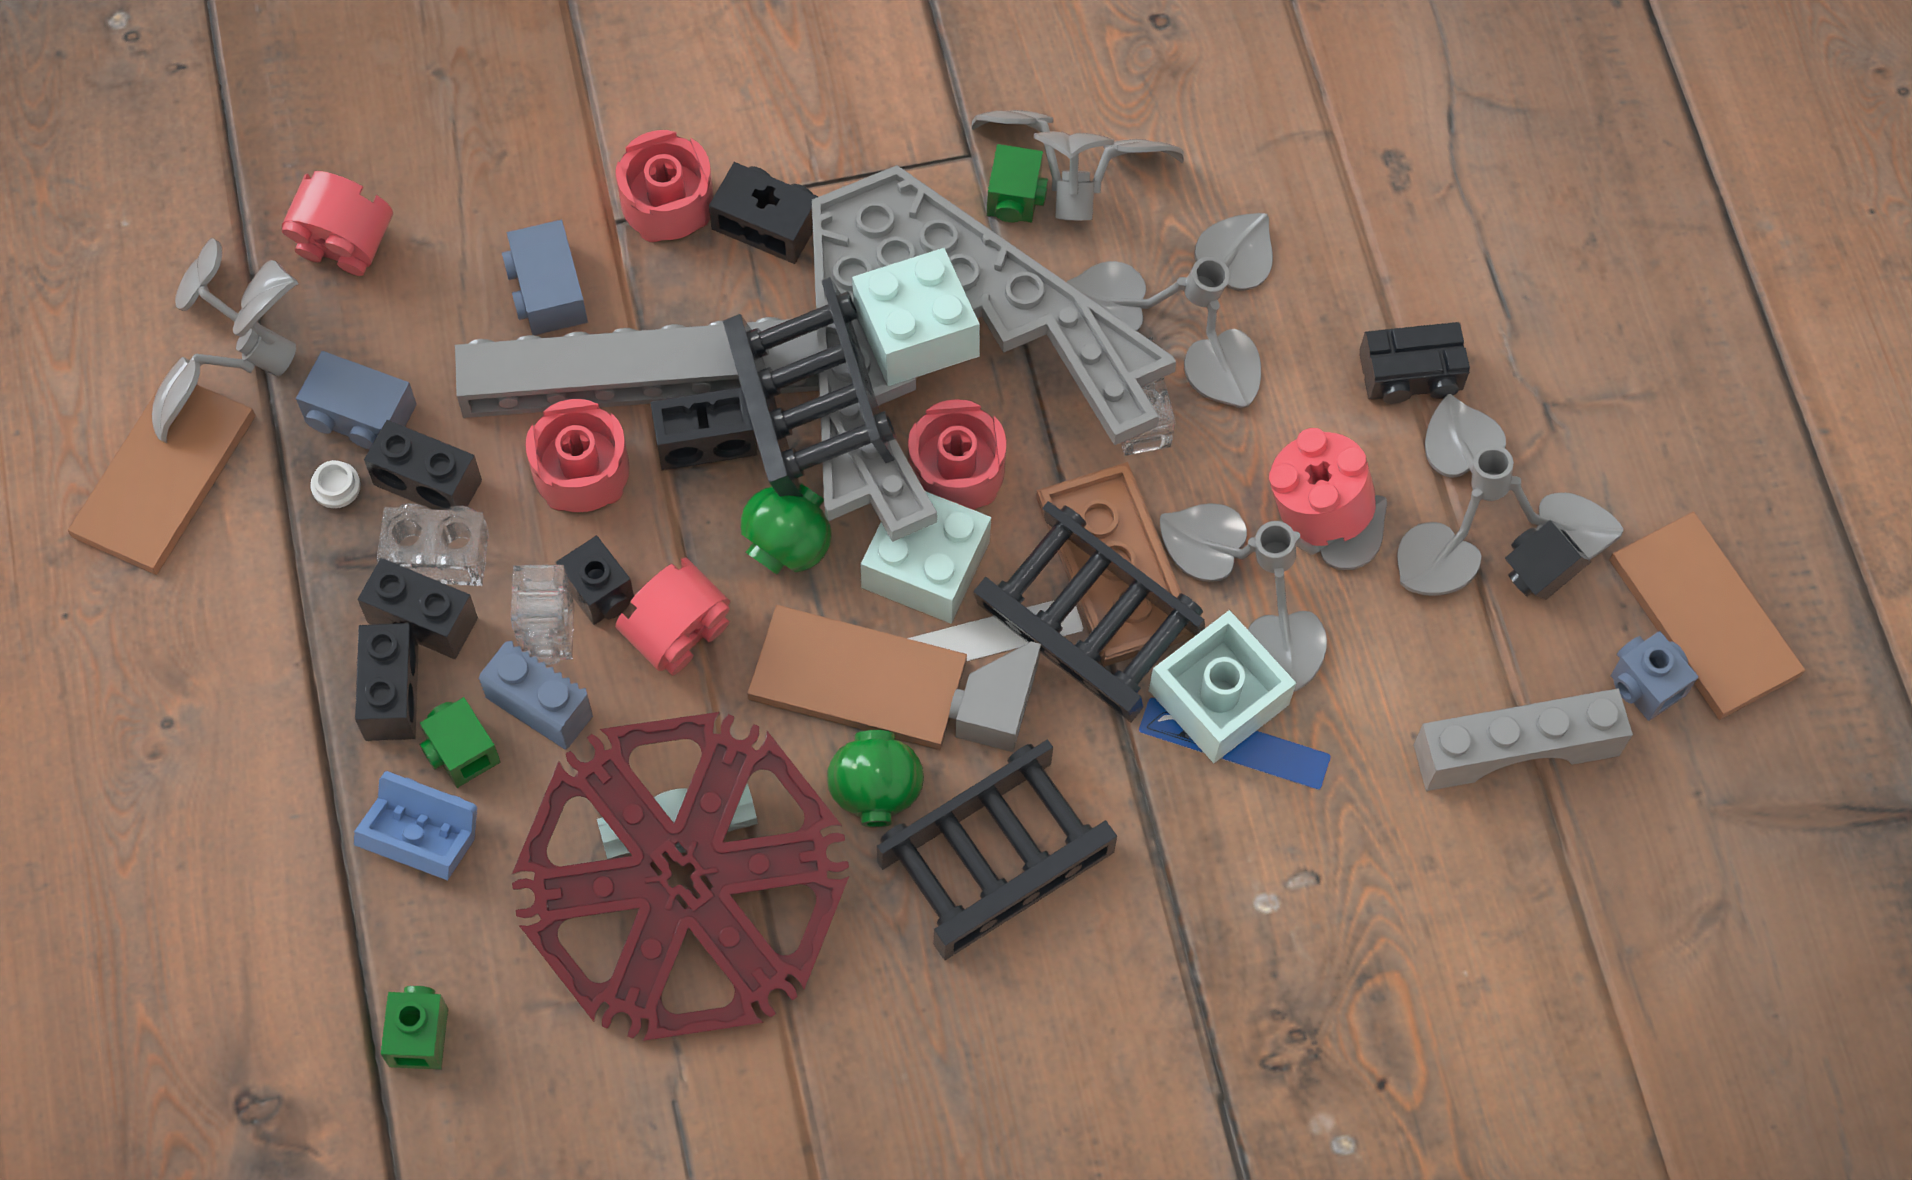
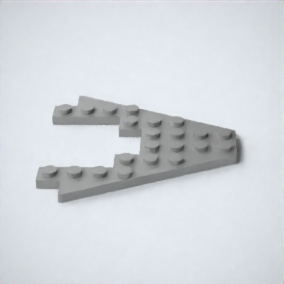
(1020, 300)

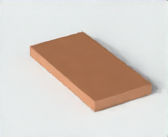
(159, 485)
(1120, 519)
(1709, 613)
(857, 676)

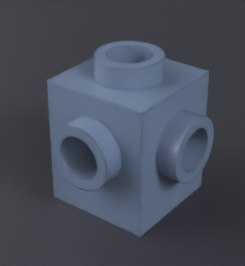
(1653, 674)

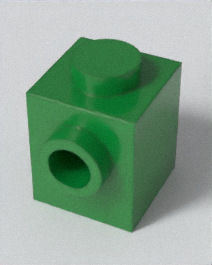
(1016, 184)
(458, 742)
(414, 1029)

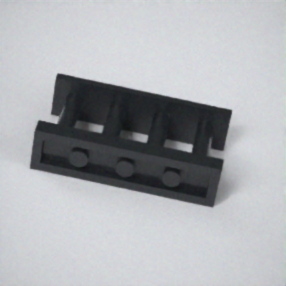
(762, 385)
(1083, 658)
(999, 898)

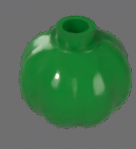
(786, 529)
(875, 777)

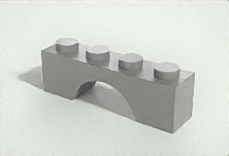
(1565, 728)

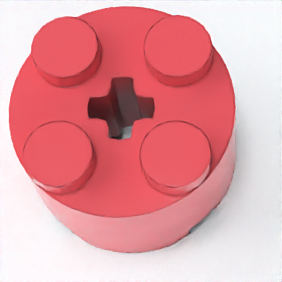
(664, 185)
(336, 222)
(963, 431)
(578, 456)
(1323, 487)
(674, 615)

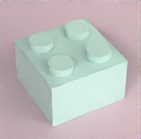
(916, 316)
(931, 565)
(1221, 686)

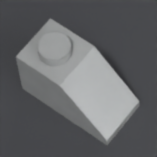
(996, 699)

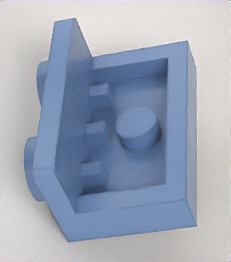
(418, 826)

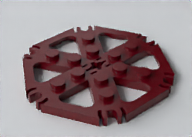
(634, 884)

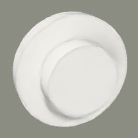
(335, 484)

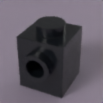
(1545, 560)
(597, 581)

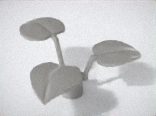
(1075, 189)
(1226, 254)
(256, 343)
(1463, 440)
(1210, 536)

